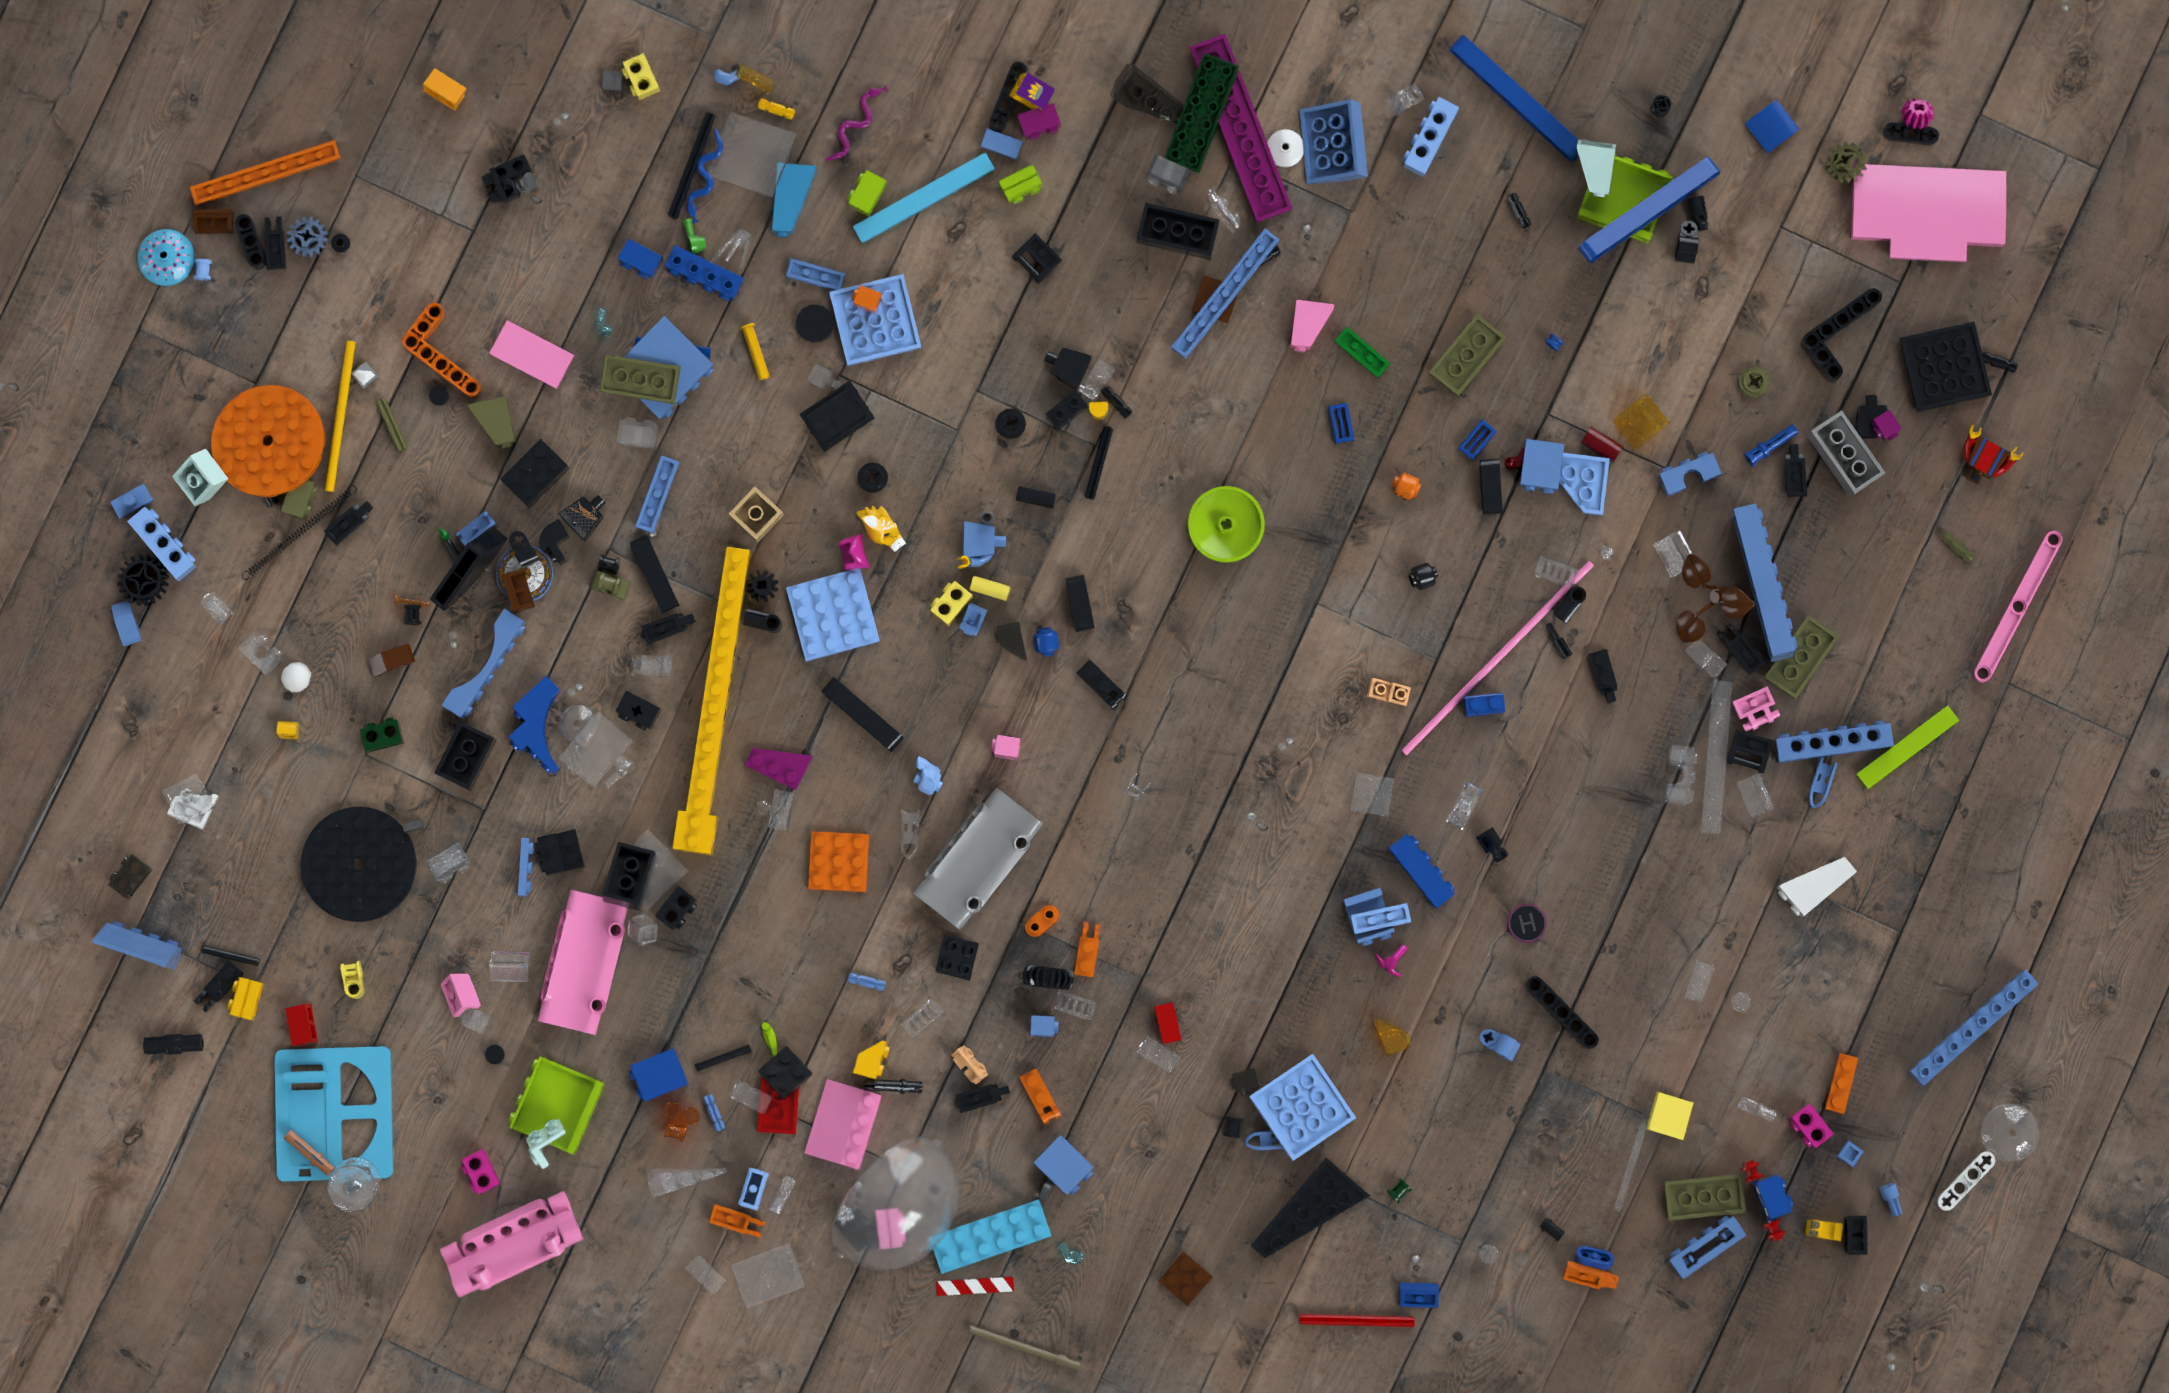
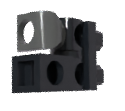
(504, 179)

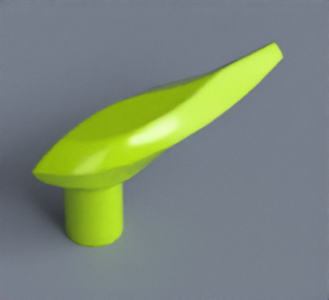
(769, 1037)

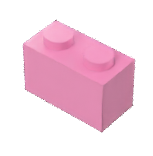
(1006, 747)

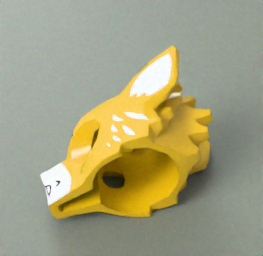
(879, 523)

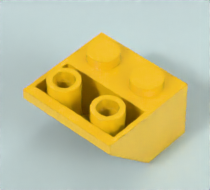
(870, 1061)

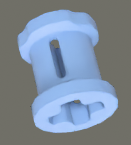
(202, 269)

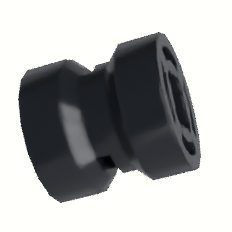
(1658, 108)

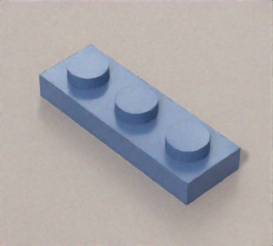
(526, 867)

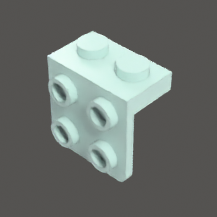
(539, 1139)

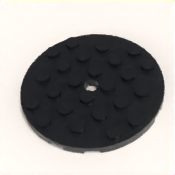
(330, 860)

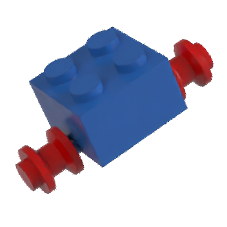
(1771, 1198)

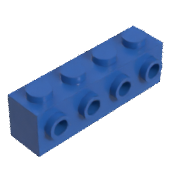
(704, 273)
(1421, 870)

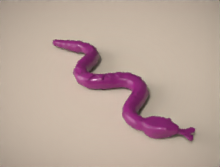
(874, 92)

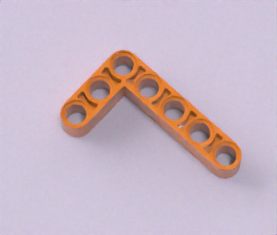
(436, 357)

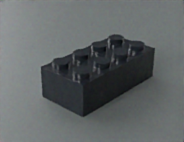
(1178, 231)

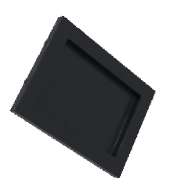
(837, 416)

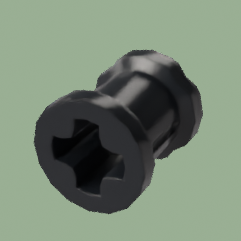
(604, 560)
(412, 614)
(1232, 1127)

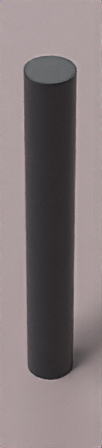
(230, 955)
(722, 1058)

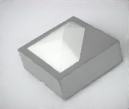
(364, 375)

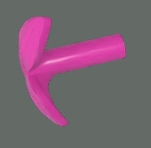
(1391, 962)

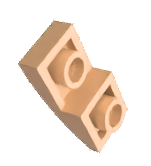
(1388, 692)

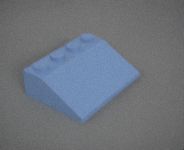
(1333, 142)
(139, 945)

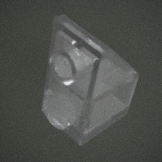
(1464, 805)

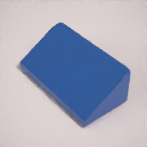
(1419, 1295)

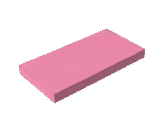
(531, 354)

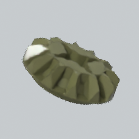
(1754, 372)

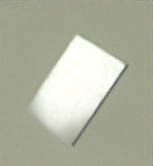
(752, 154)

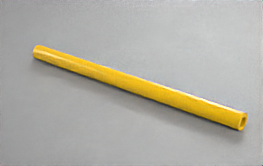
(340, 416)

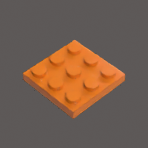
(838, 861)

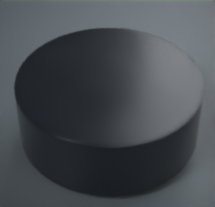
(438, 396)
(494, 1054)

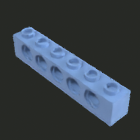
(1883, 740)

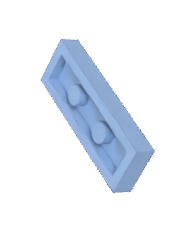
(1380, 918)

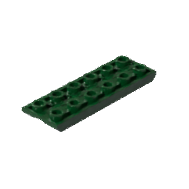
(1202, 112)

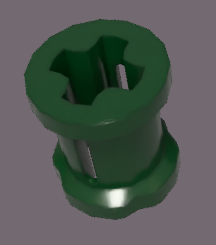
(1399, 1190)

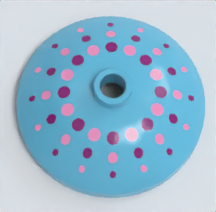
(175, 266)

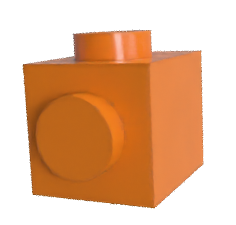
(867, 299)

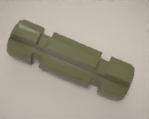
(1958, 547)

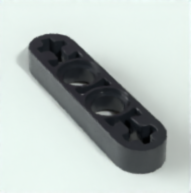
(1004, 96)

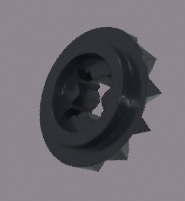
(1013, 415)
(874, 468)

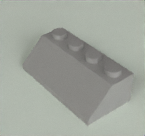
(1845, 454)

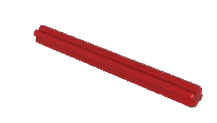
(1356, 1320)

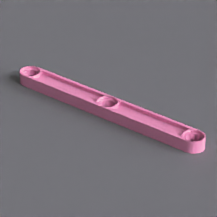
(2023, 594)

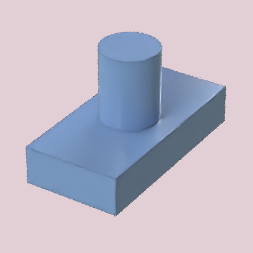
(132, 501)

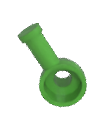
(695, 243)

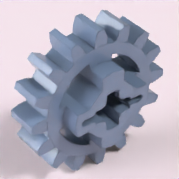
(306, 245)

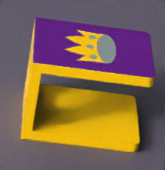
(1032, 91)

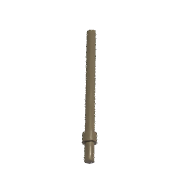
(1060, 1359)

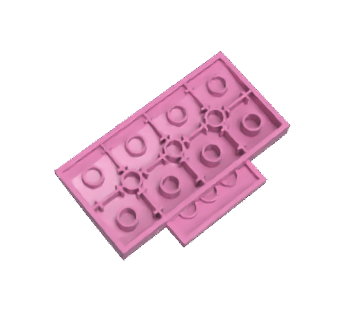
(1929, 210)

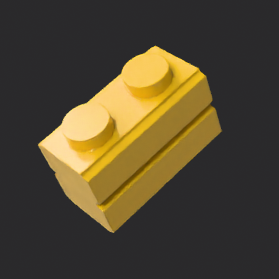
(245, 998)

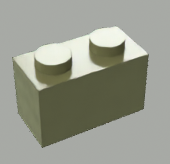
(298, 502)

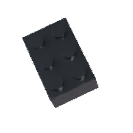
(535, 473)
(465, 756)
(629, 876)

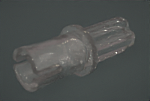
(1757, 1109)
(782, 1194)

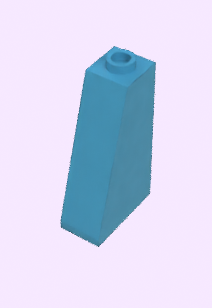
(791, 197)

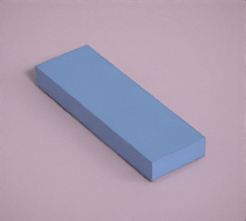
(815, 275)

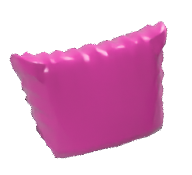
(854, 553)

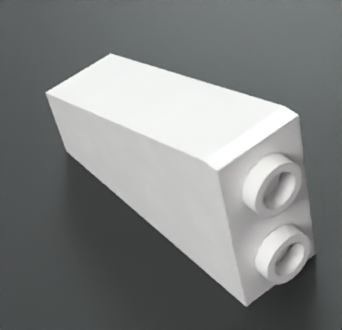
(1813, 887)

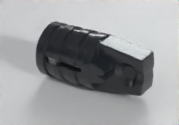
(1698, 212)

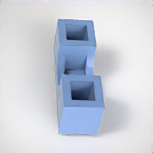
(1704, 466)

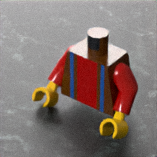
(1986, 457)

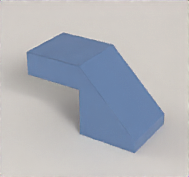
(126, 623)

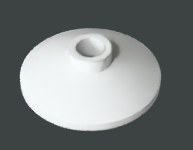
(1288, 157)

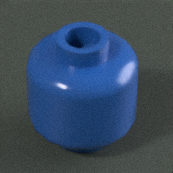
(1046, 641)

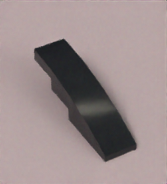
(654, 574)

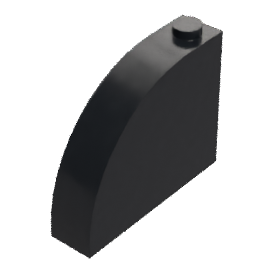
(468, 567)

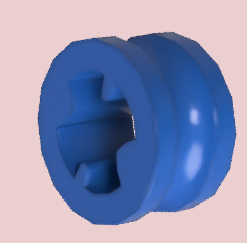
(1554, 342)

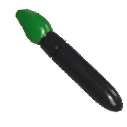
(449, 544)

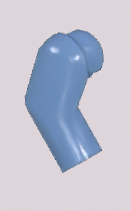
(725, 78)

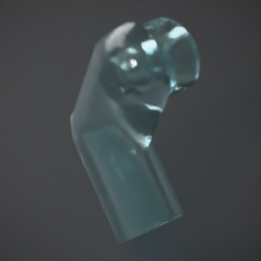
(600, 322)
(1069, 1255)

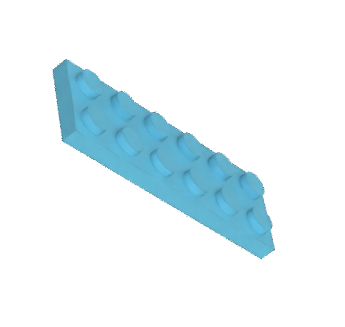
(991, 1236)

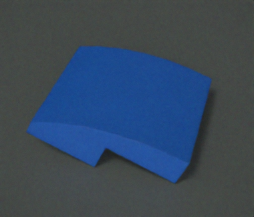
(1772, 126)

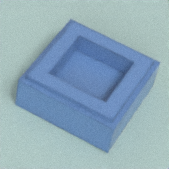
(1850, 1153)

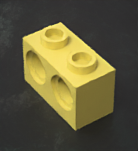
(643, 75)
(955, 606)

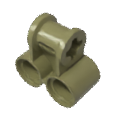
(610, 585)

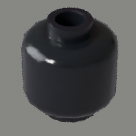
(1423, 576)

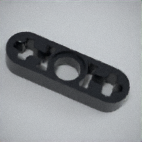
(1924, 140)

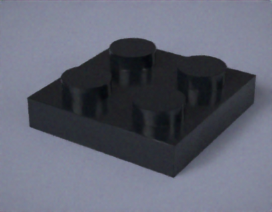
(785, 1072)

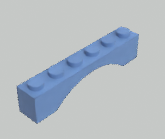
(462, 698)

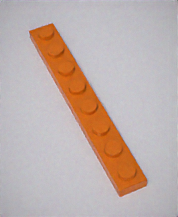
(265, 173)

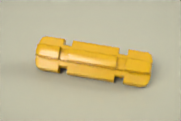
(775, 108)

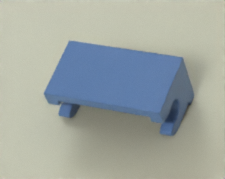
(476, 528)

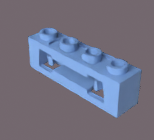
(1680, 1265)

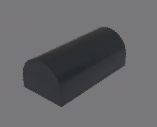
(1035, 497)

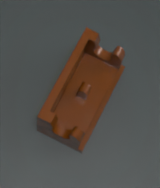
(213, 221)
(518, 590)

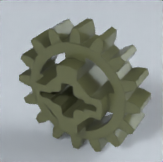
(1838, 160)

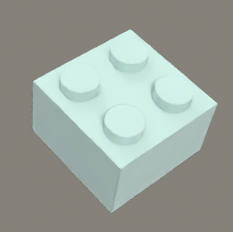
(200, 477)

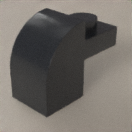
(551, 537)

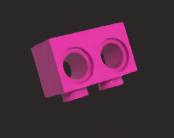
(1815, 1122)
(485, 1169)

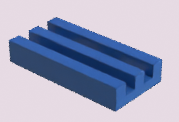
(1487, 427)
(1344, 439)

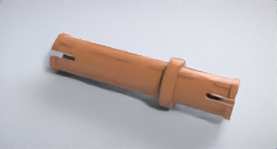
(326, 1168)

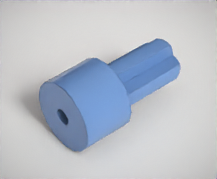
(1890, 1193)

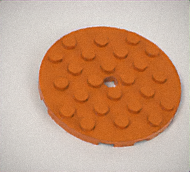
(265, 413)

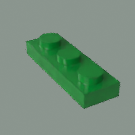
(1362, 352)

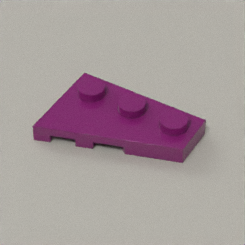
(779, 766)

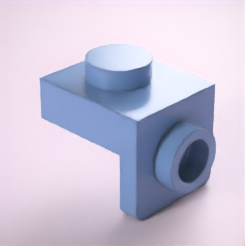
(973, 619)

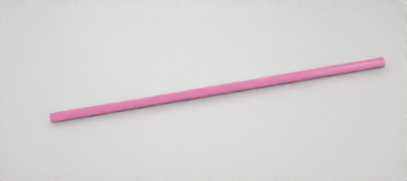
(1495, 660)

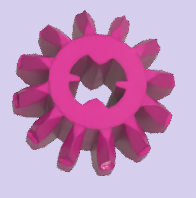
(1917, 113)

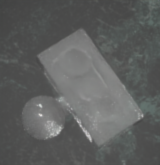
(779, 811)

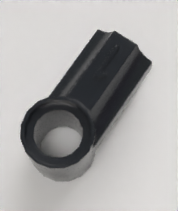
(1569, 605)
(760, 621)

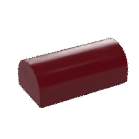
(1602, 444)

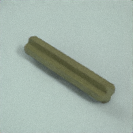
(391, 425)

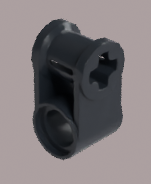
(524, 553)

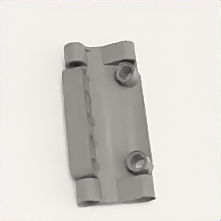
(977, 858)

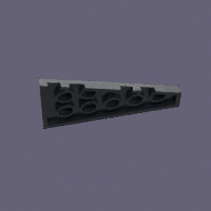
(1316, 1202)

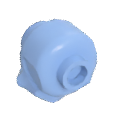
(928, 777)

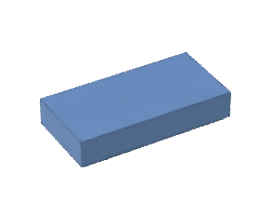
(1001, 144)

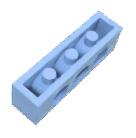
(1437, 108)
(140, 523)

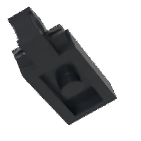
(1795, 473)
(348, 522)
(666, 627)
(1603, 674)
(980, 1097)

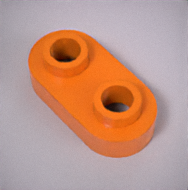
(1042, 921)

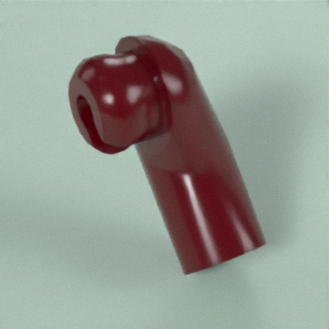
(1515, 462)

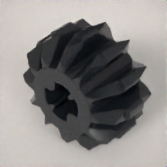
(762, 578)

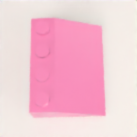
(843, 1124)

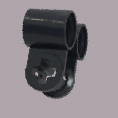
(1687, 243)

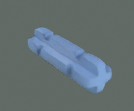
(866, 981)
(713, 1112)

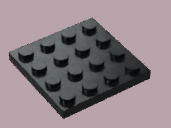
(1945, 366)

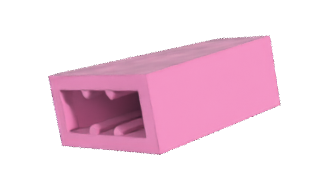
(1308, 323)

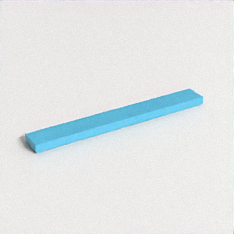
(923, 198)

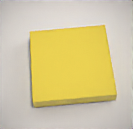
(1669, 1115)

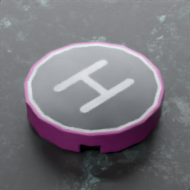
(1527, 923)

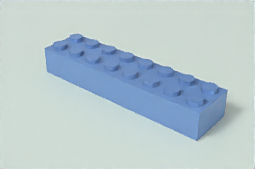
(1763, 582)

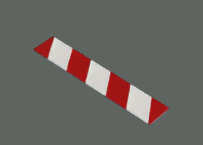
(975, 1286)

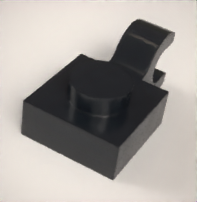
(1491, 843)

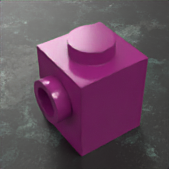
(1886, 426)

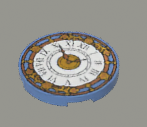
(538, 574)

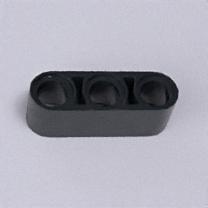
(247, 233)
(1490, 486)
(1079, 603)

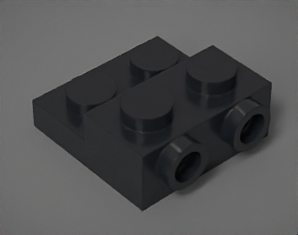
(559, 852)

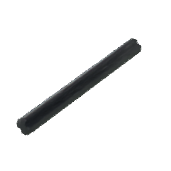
(691, 165)

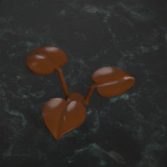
(1734, 601)

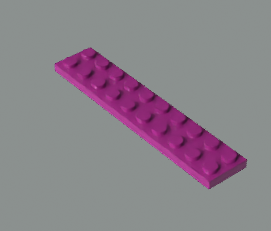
(1247, 141)

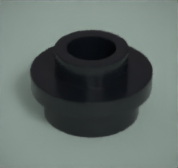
(340, 249)

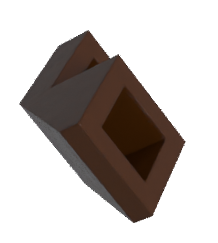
(391, 659)

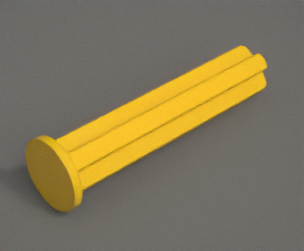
(755, 351)

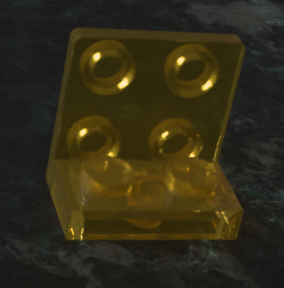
(1641, 421)

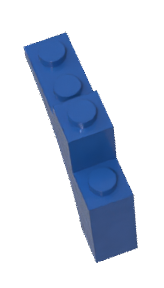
(531, 734)

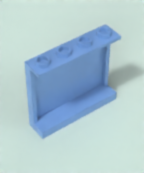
(670, 346)

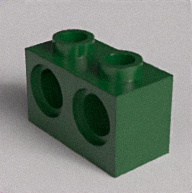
(382, 740)

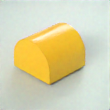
(1098, 410)
(287, 730)

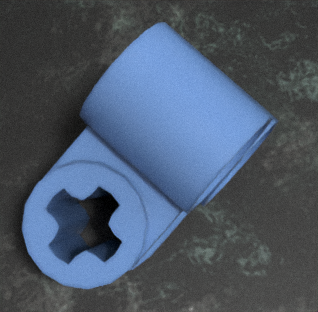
(1501, 1044)

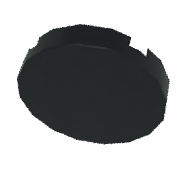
(814, 323)

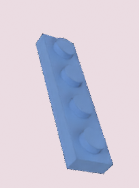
(657, 494)

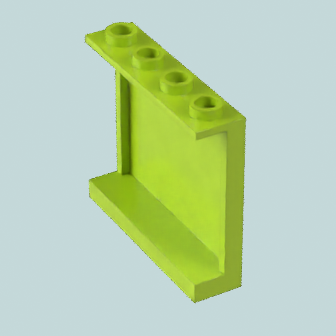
(1628, 188)
(556, 1094)

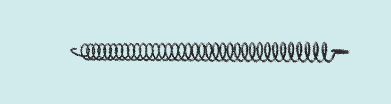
(302, 533)

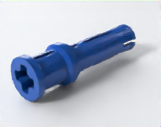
(1763, 449)

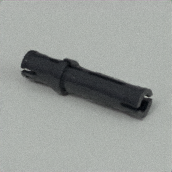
(901, 1086)

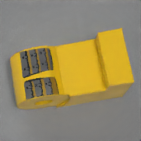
(1824, 1230)

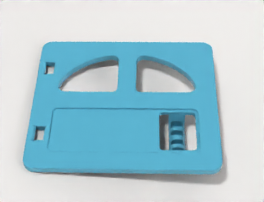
(319, 1113)

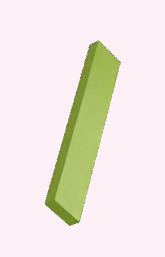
(1907, 747)

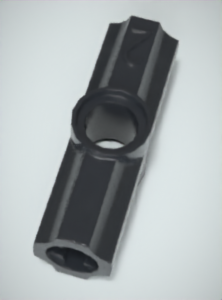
(173, 1044)

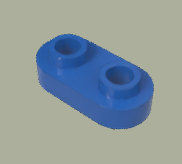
(1594, 1257)

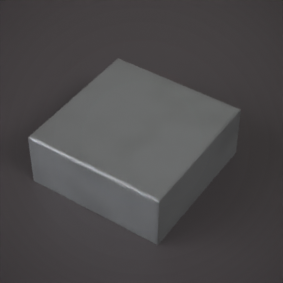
(612, 81)
(413, 826)

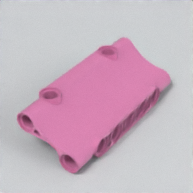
(582, 963)
(513, 1248)

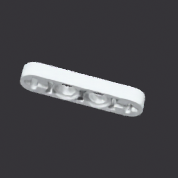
(1964, 1179)

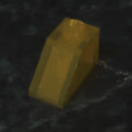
(1392, 1037)

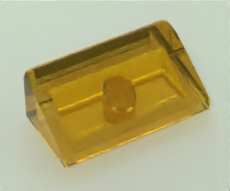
(754, 78)

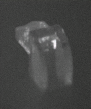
(651, 665)

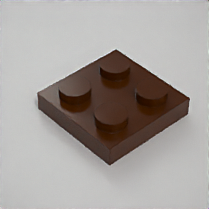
(1185, 1278)

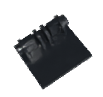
(956, 957)

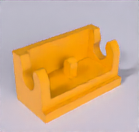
(444, 89)

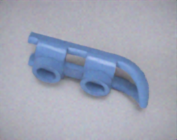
(1820, 787)
(1265, 1141)

